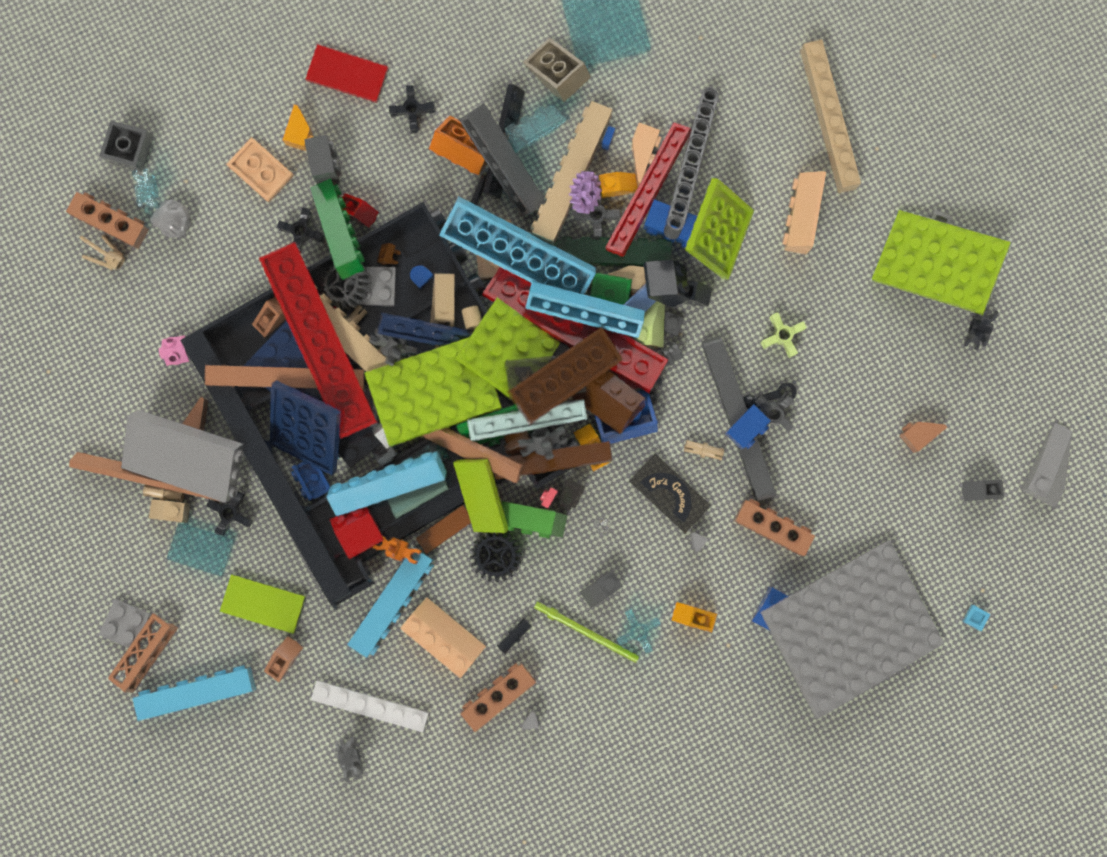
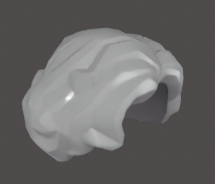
(172, 219)

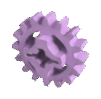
(585, 192)

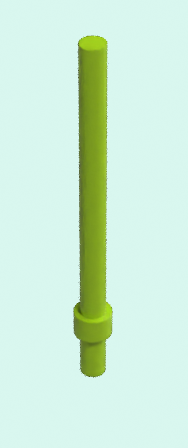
(552, 614)

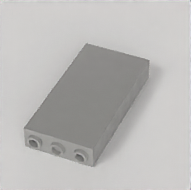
(182, 456)

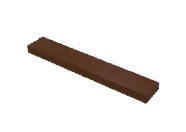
(564, 458)

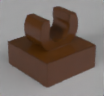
(386, 254)

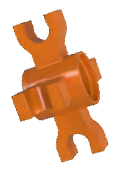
(398, 549)

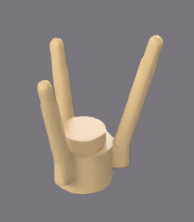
(113, 260)

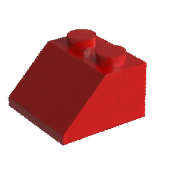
(356, 531)

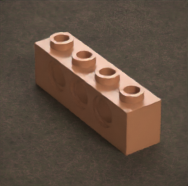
(132, 236)
(799, 545)
(476, 719)

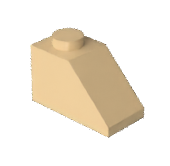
(169, 511)

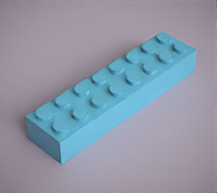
(515, 248)

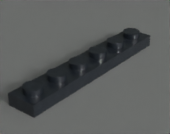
(509, 115)

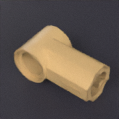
(471, 317)

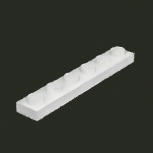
(369, 706)

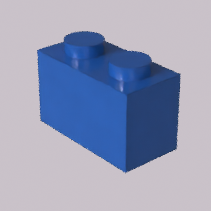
(748, 427)

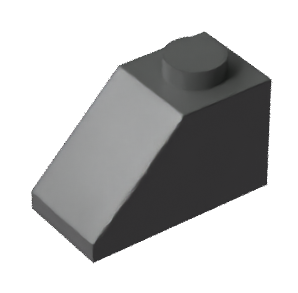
(983, 490)
(601, 589)

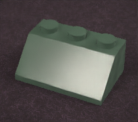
(409, 501)

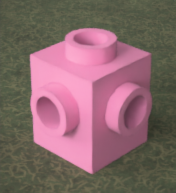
(173, 351)

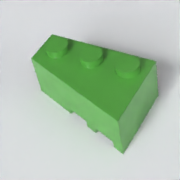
(534, 520)

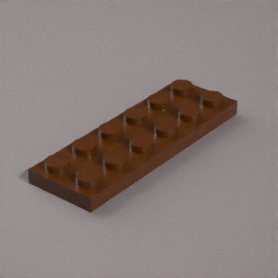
(565, 376)

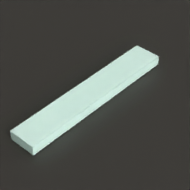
(515, 421)

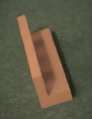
(148, 657)

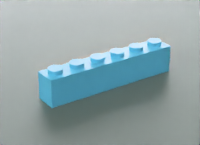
(585, 309)
(386, 483)
(389, 604)
(192, 694)

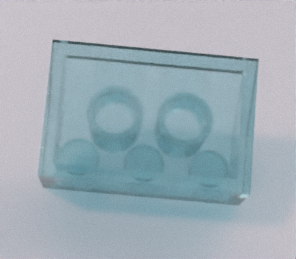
(535, 127)

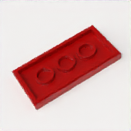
(346, 73)

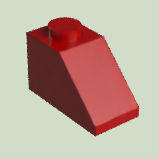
(360, 210)

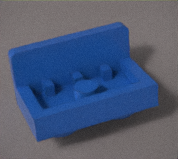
(311, 479)

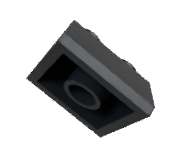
(666, 282)

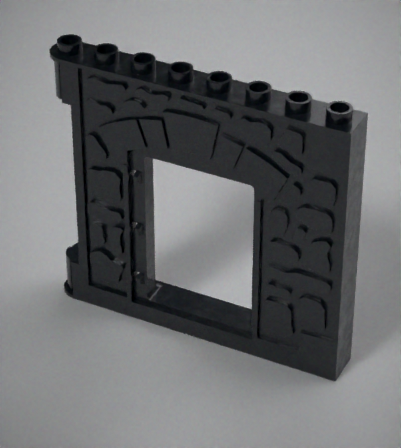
(235, 340)

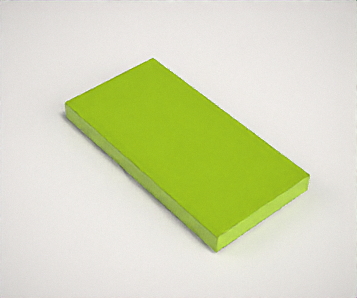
(481, 495)
(262, 604)

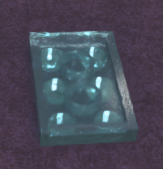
(200, 549)

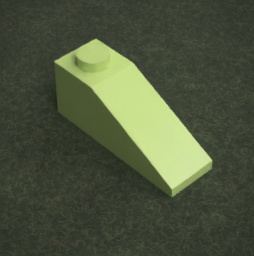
(653, 327)

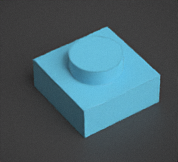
(976, 617)

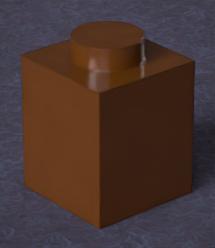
(512, 446)

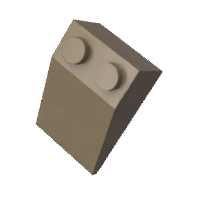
(557, 69)

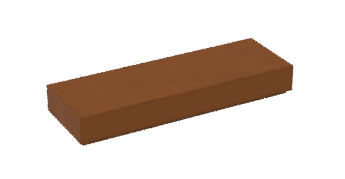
(444, 529)

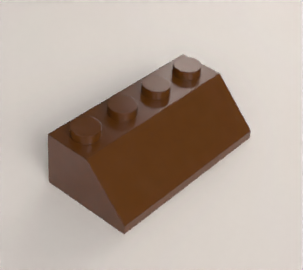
(612, 401)

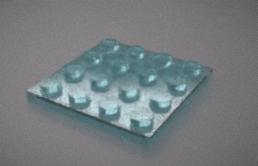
(605, 29)

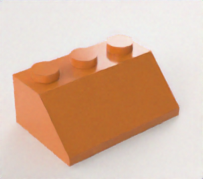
(456, 145)

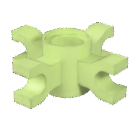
(791, 331)

